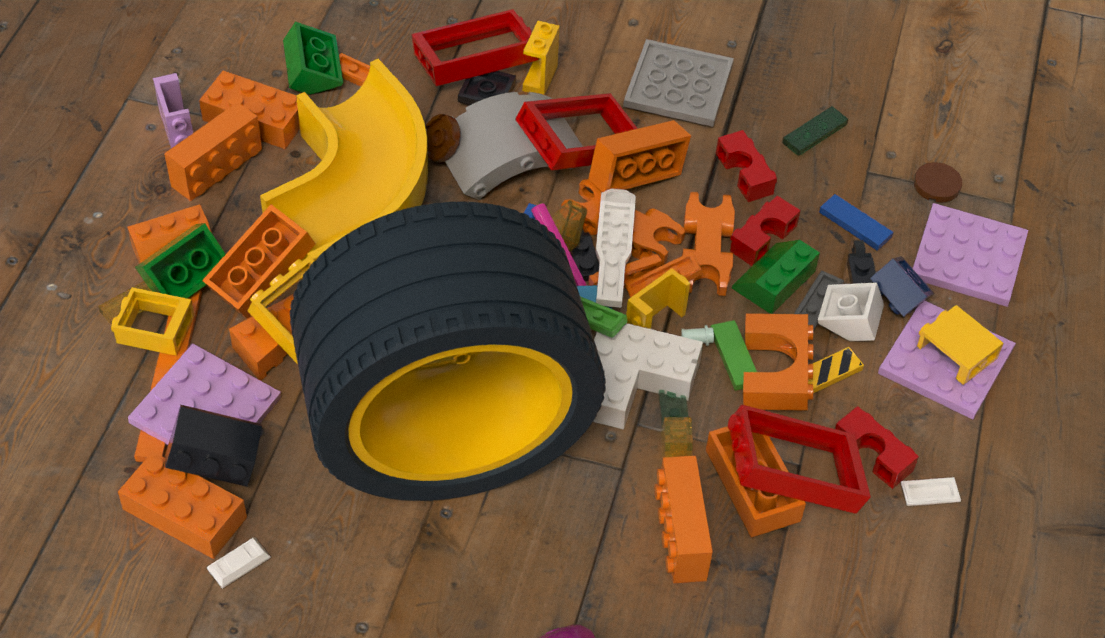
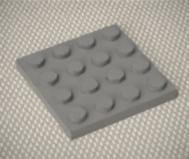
(678, 82)

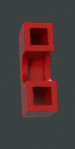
(755, 178)
(774, 218)
(894, 459)

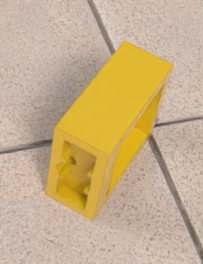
(159, 303)

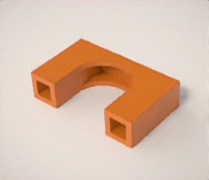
(788, 387)

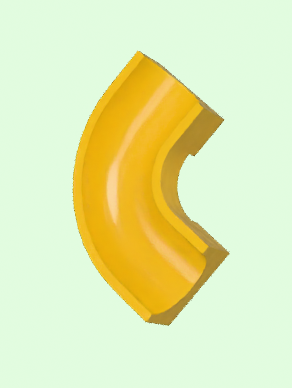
(369, 164)

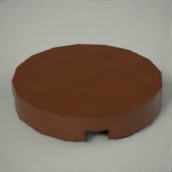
(442, 137)
(938, 182)

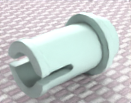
(700, 334)

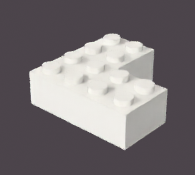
(643, 361)

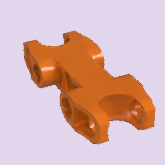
(647, 227)
(709, 227)

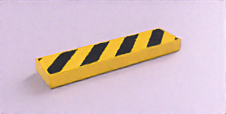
(835, 368)

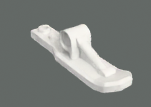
(614, 244)

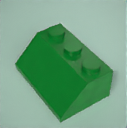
(311, 59)
(182, 263)
(778, 274)

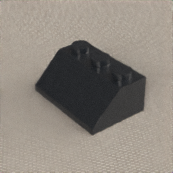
(213, 445)

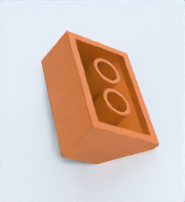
(156, 233)

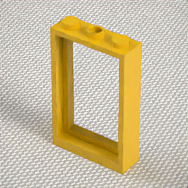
(262, 299)

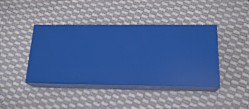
(856, 222)

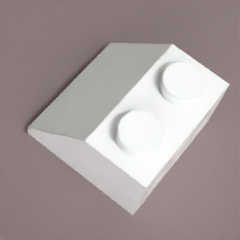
(852, 310)

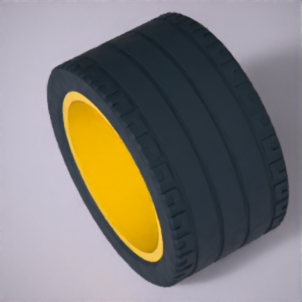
(444, 352)

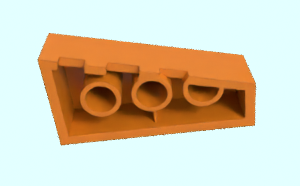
(256, 345)

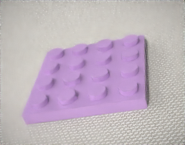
(970, 254)
(933, 372)
(205, 384)

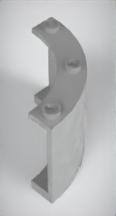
(495, 145)

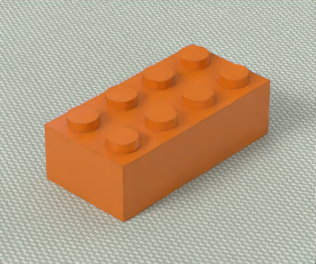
(275, 108)
(213, 151)
(639, 156)
(258, 258)
(183, 505)
(757, 508)
(683, 519)

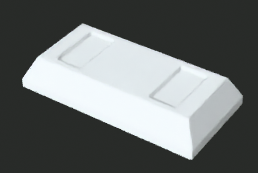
(930, 491)
(238, 562)

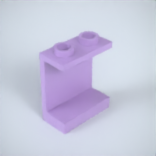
(170, 104)

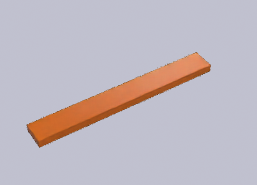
(146, 442)

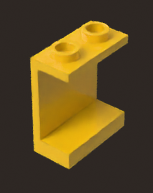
(545, 46)
(667, 290)
(962, 341)

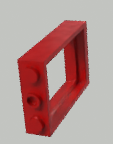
(467, 31)
(533, 122)
(853, 486)

